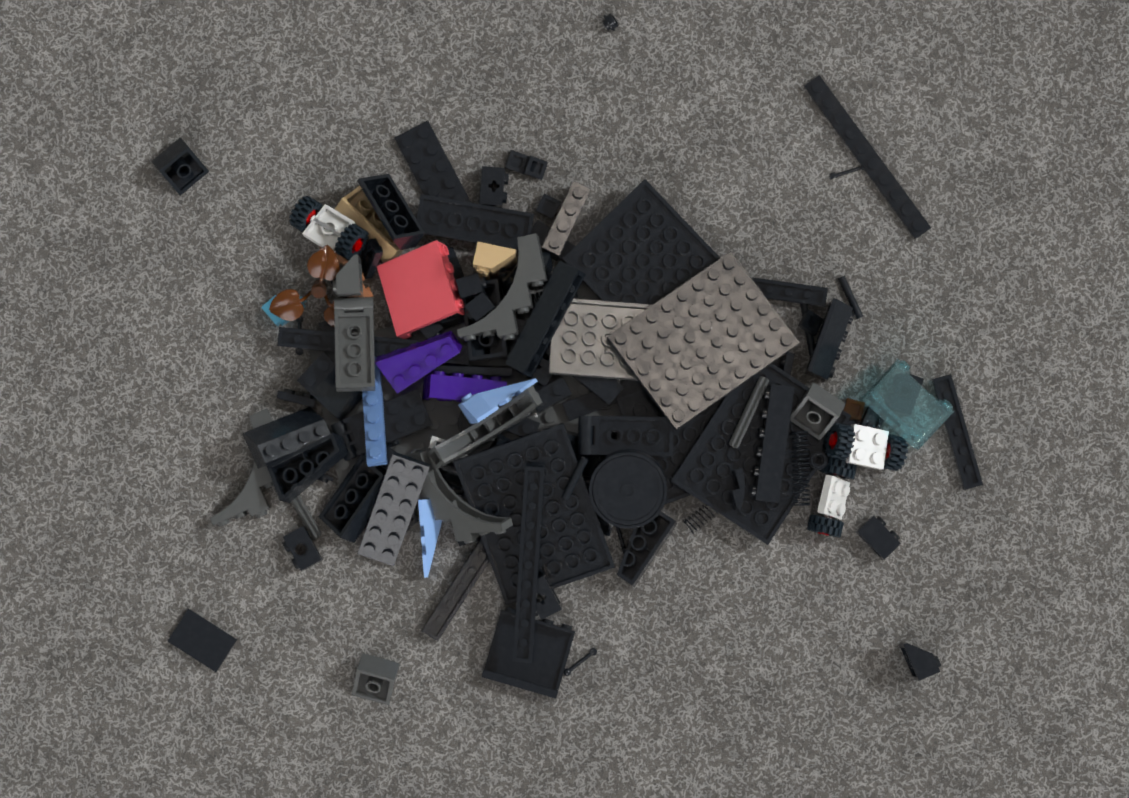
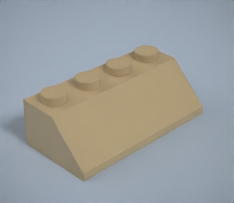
(359, 209)
(492, 258)

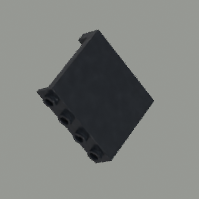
(549, 656)

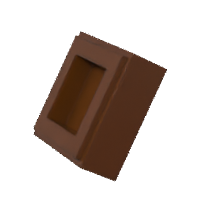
(854, 408)

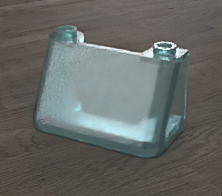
(907, 405)

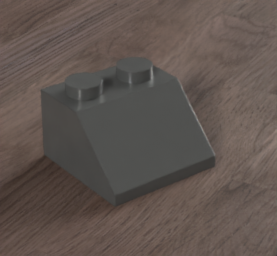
(349, 279)
(817, 411)
(375, 679)

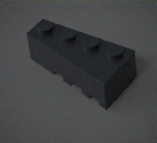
(303, 467)
(643, 547)

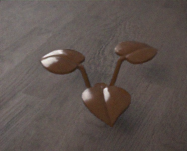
(320, 265)

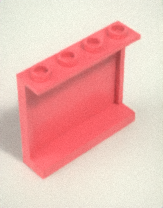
(420, 288)

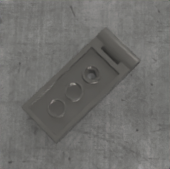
(354, 353)

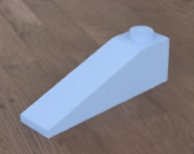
(481, 405)
(429, 533)

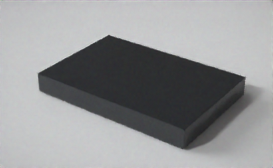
(202, 640)

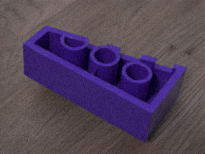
(413, 362)
(457, 386)

